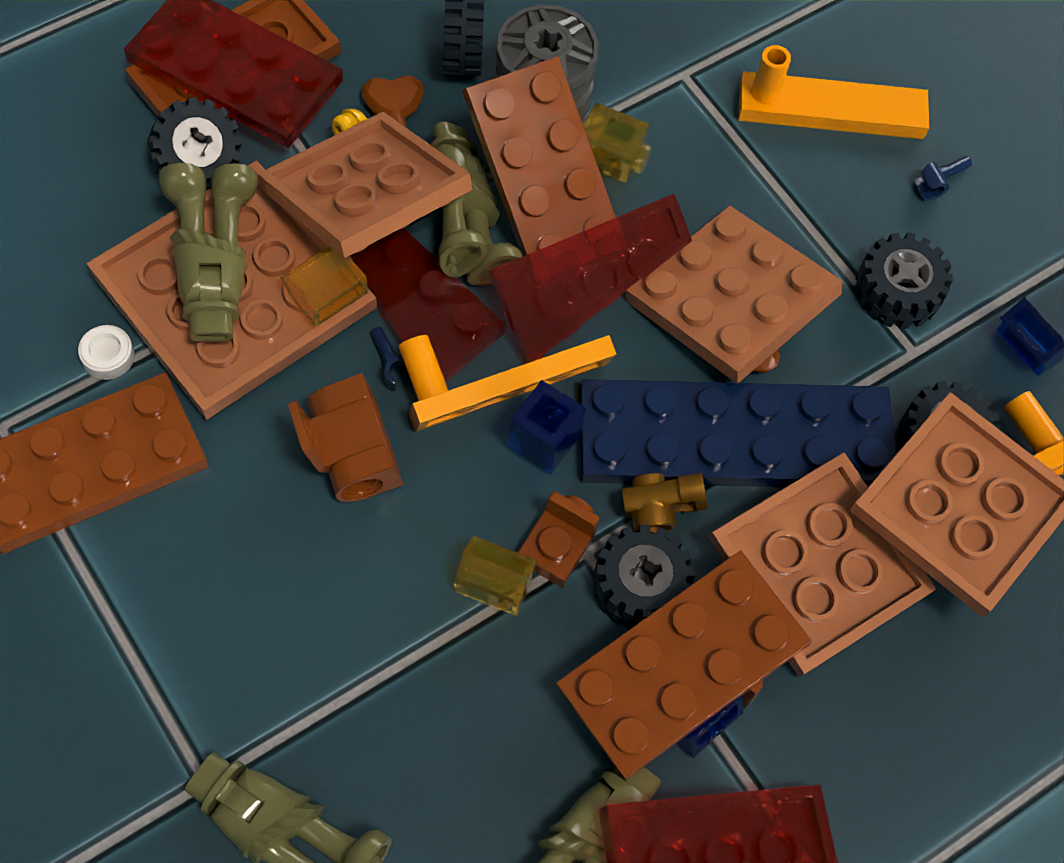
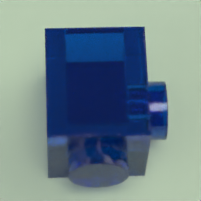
(546, 426)

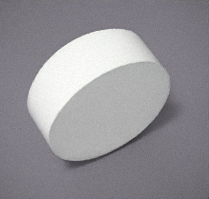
(106, 352)

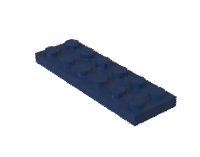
(731, 430)

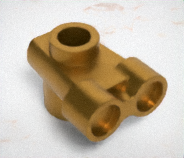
(655, 501)

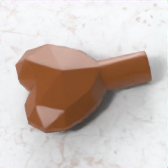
(395, 97)

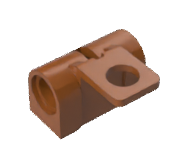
(348, 439)

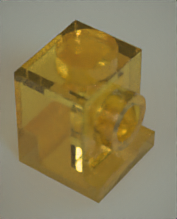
(617, 142)

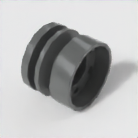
(550, 32)

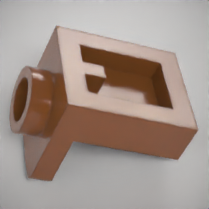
(561, 537)

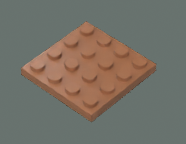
(270, 328)

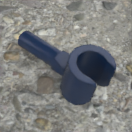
(934, 183)
(390, 358)

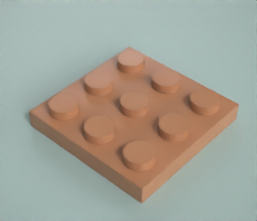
(364, 183)
(735, 293)
(965, 504)
(824, 560)

